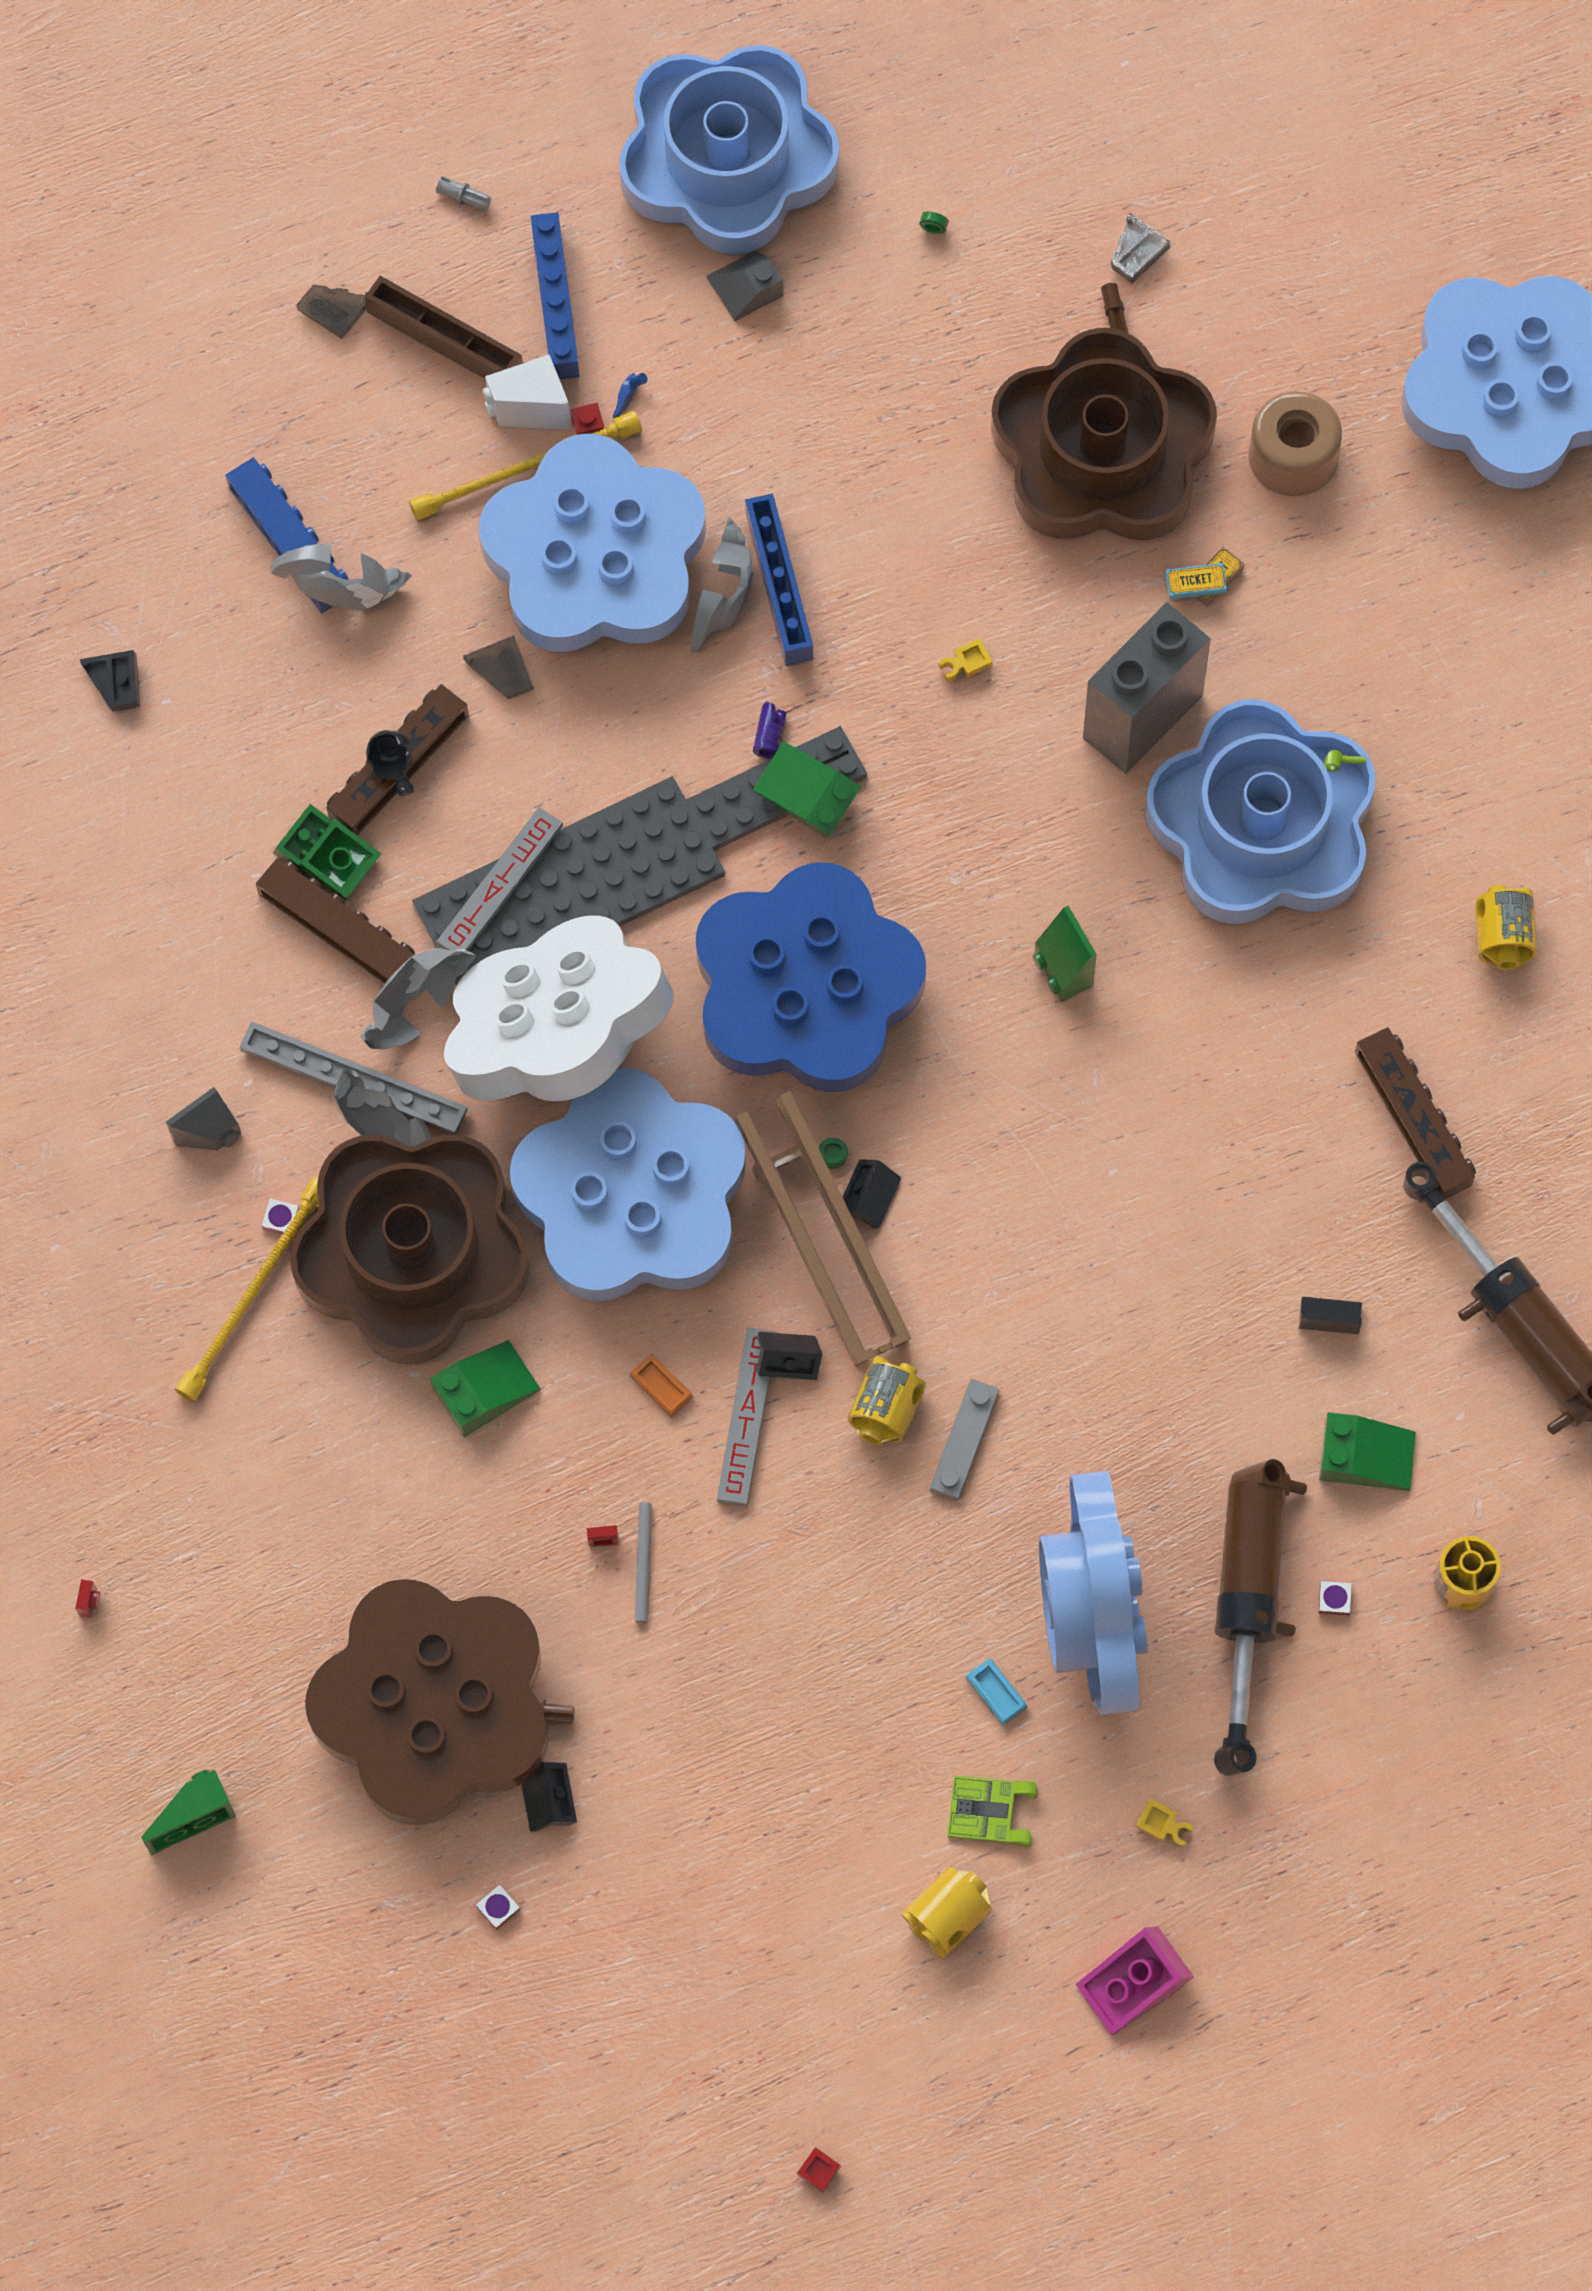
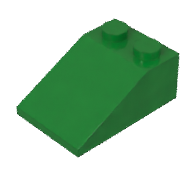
(806, 789)
(1066, 956)
(483, 1386)
(1366, 1452)
(193, 1810)

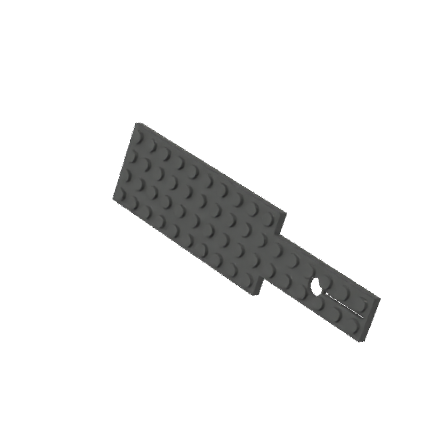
(627, 856)

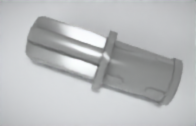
(462, 193)

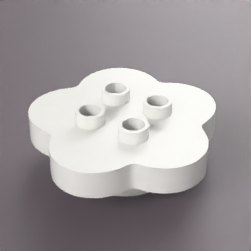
(555, 1013)

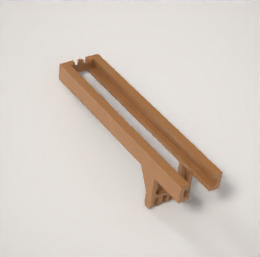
(766, 1170)

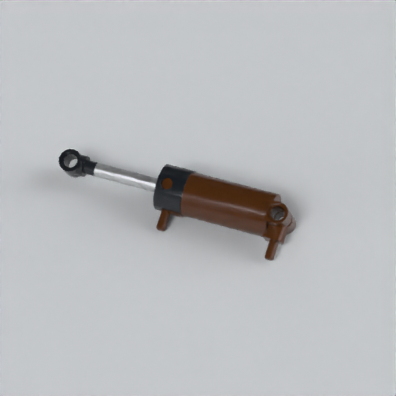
(1519, 1309)
(1250, 1589)

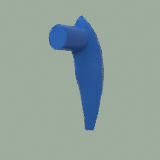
(627, 391)

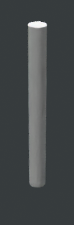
(643, 1563)

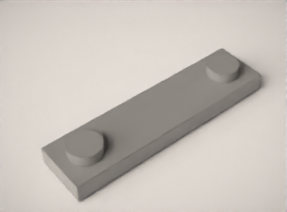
(964, 1439)

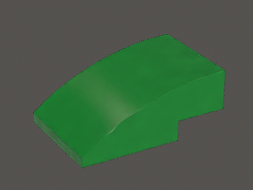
(327, 852)

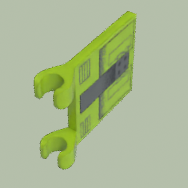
(984, 1809)

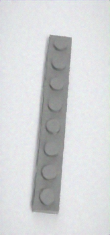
(327, 1068)

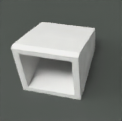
(528, 396)

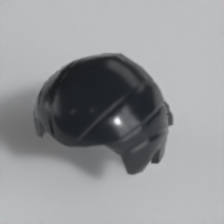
(390, 758)

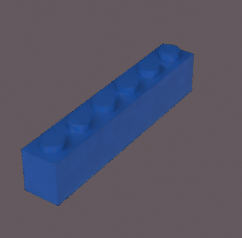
(555, 294)
(272, 514)
(779, 579)

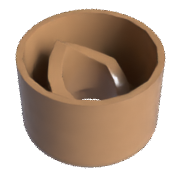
(1288, 468)

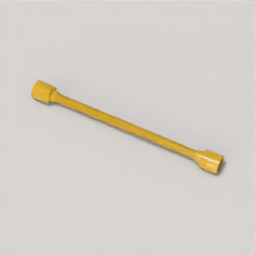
(427, 504)
(193, 1381)

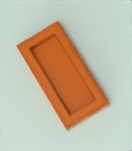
(661, 1385)

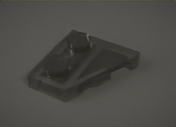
(1137, 249)
(332, 308)
(502, 667)

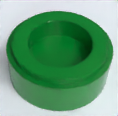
(933, 222)
(834, 1152)

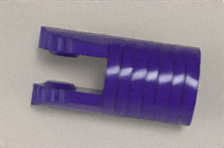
(769, 731)

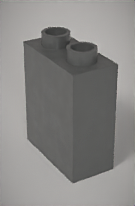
(1146, 687)

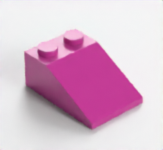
(1134, 1979)

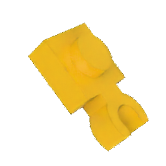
(969, 658)
(1159, 1821)

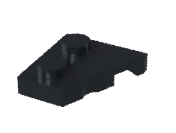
(115, 678)

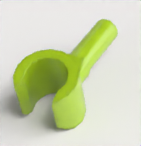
(1335, 758)

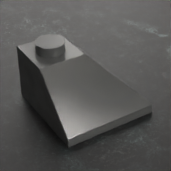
(747, 284)
(204, 1124)

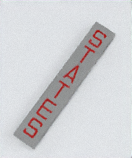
(500, 881)
(744, 1426)

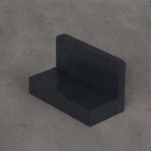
(871, 1191)
(1330, 1315)
(788, 1356)
(549, 1797)

